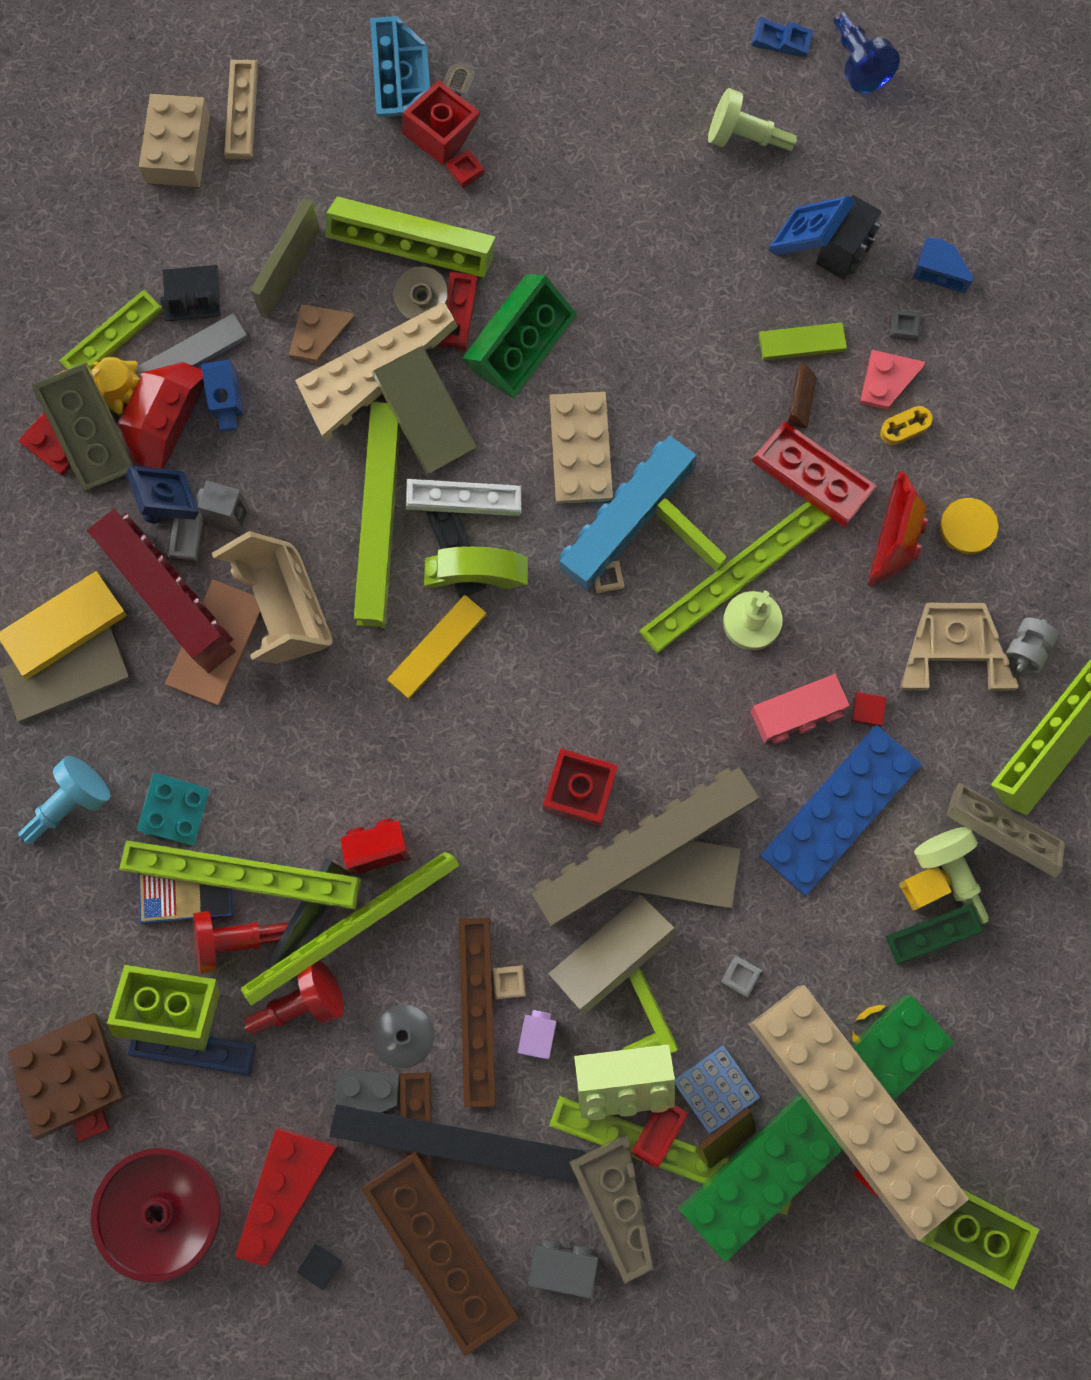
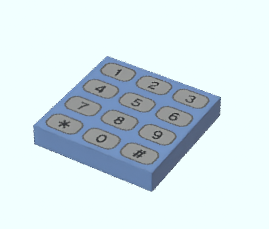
(716, 1089)

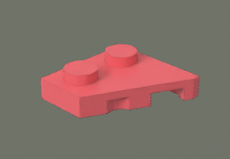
(887, 378)

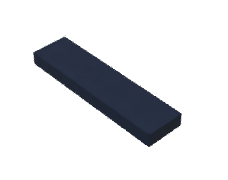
(219, 1054)

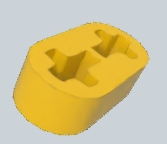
(908, 431)

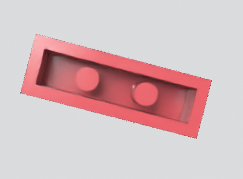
(800, 709)

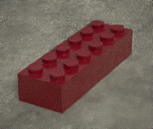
(163, 589)

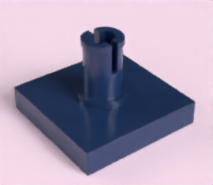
(161, 493)

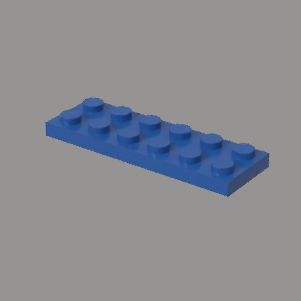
(840, 810)

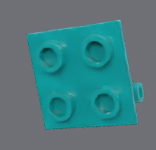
(173, 809)

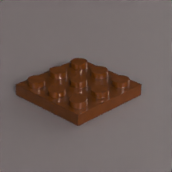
(65, 1076)

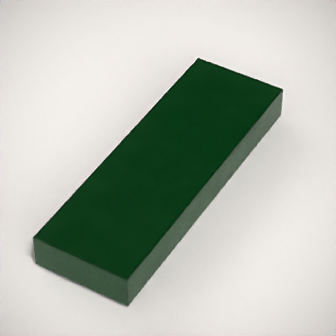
(934, 934)

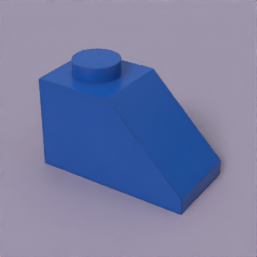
(942, 265)

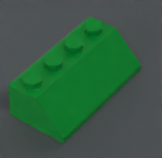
(520, 334)

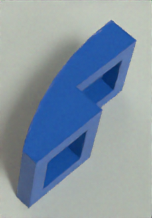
(787, 39)

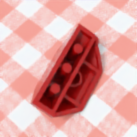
(160, 412)
(899, 531)

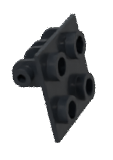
(191, 293)

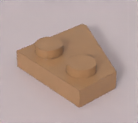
(316, 331)

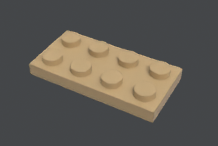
(581, 447)

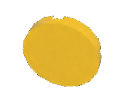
(969, 526)

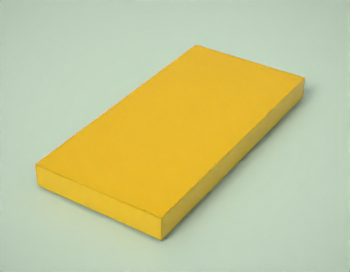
(61, 625)

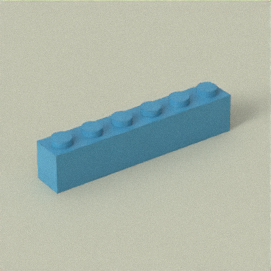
(627, 512)

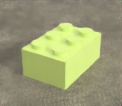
(625, 1082)

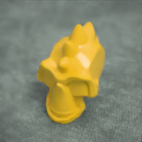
(116, 381)

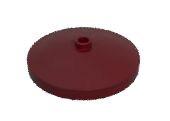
(126, 1221)

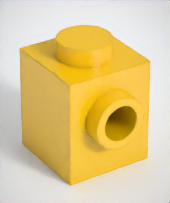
(926, 887)

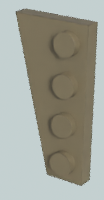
(613, 1198)

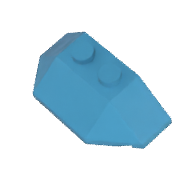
(398, 66)

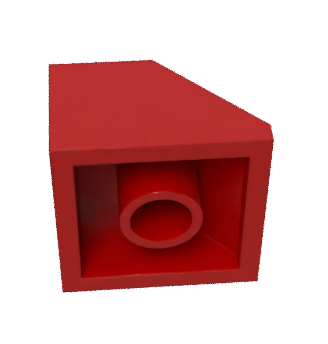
(439, 122)
(374, 847)

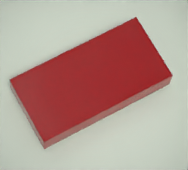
(659, 1136)

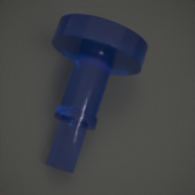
(871, 61)

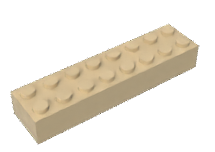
(859, 1113)

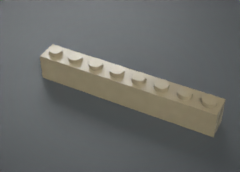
(644, 847)

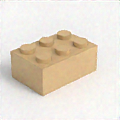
(174, 140)

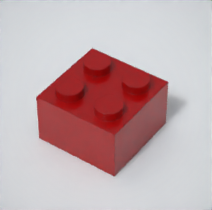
(580, 787)

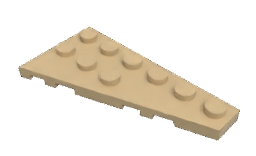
(347, 382)

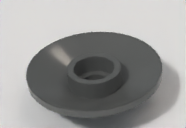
(419, 1036)

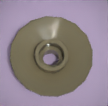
(415, 282)

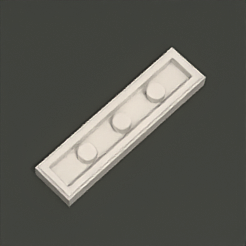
(463, 497)

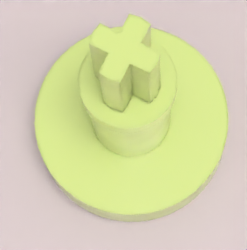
(730, 120)
(752, 620)
(948, 852)

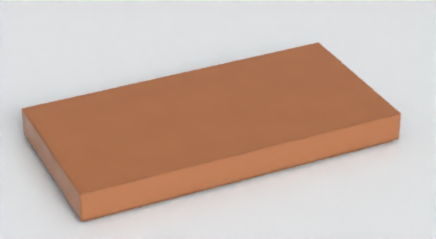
(239, 616)

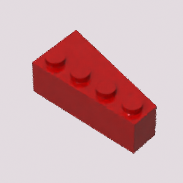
(286, 1183)

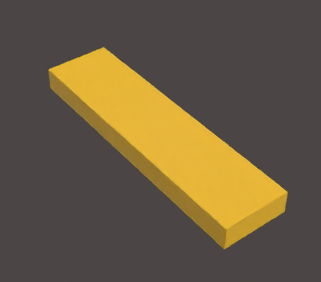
(436, 647)

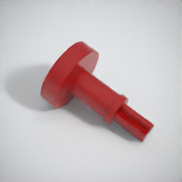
(227, 939)
(316, 993)

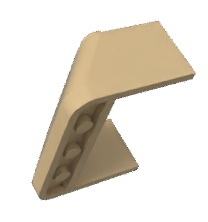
(282, 593)

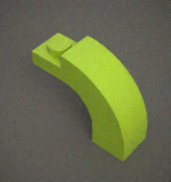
(476, 564)

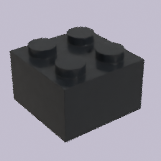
(851, 240)

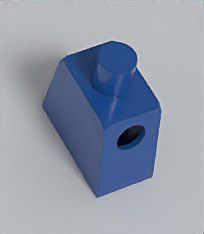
(225, 376)

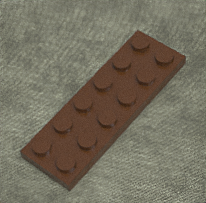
(440, 1253)

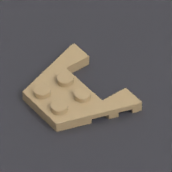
(957, 634)

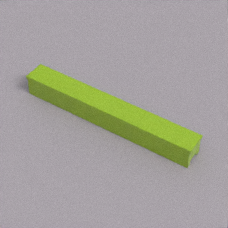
(377, 517)

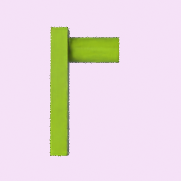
(662, 1032)

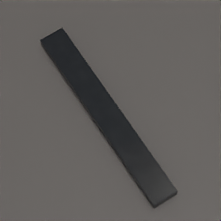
(454, 1143)

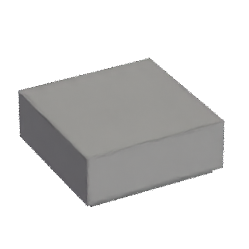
(741, 976)

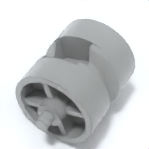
(1033, 643)

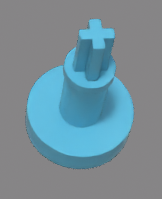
(77, 785)

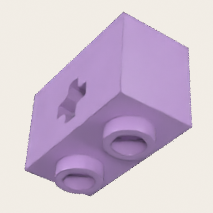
(537, 1035)

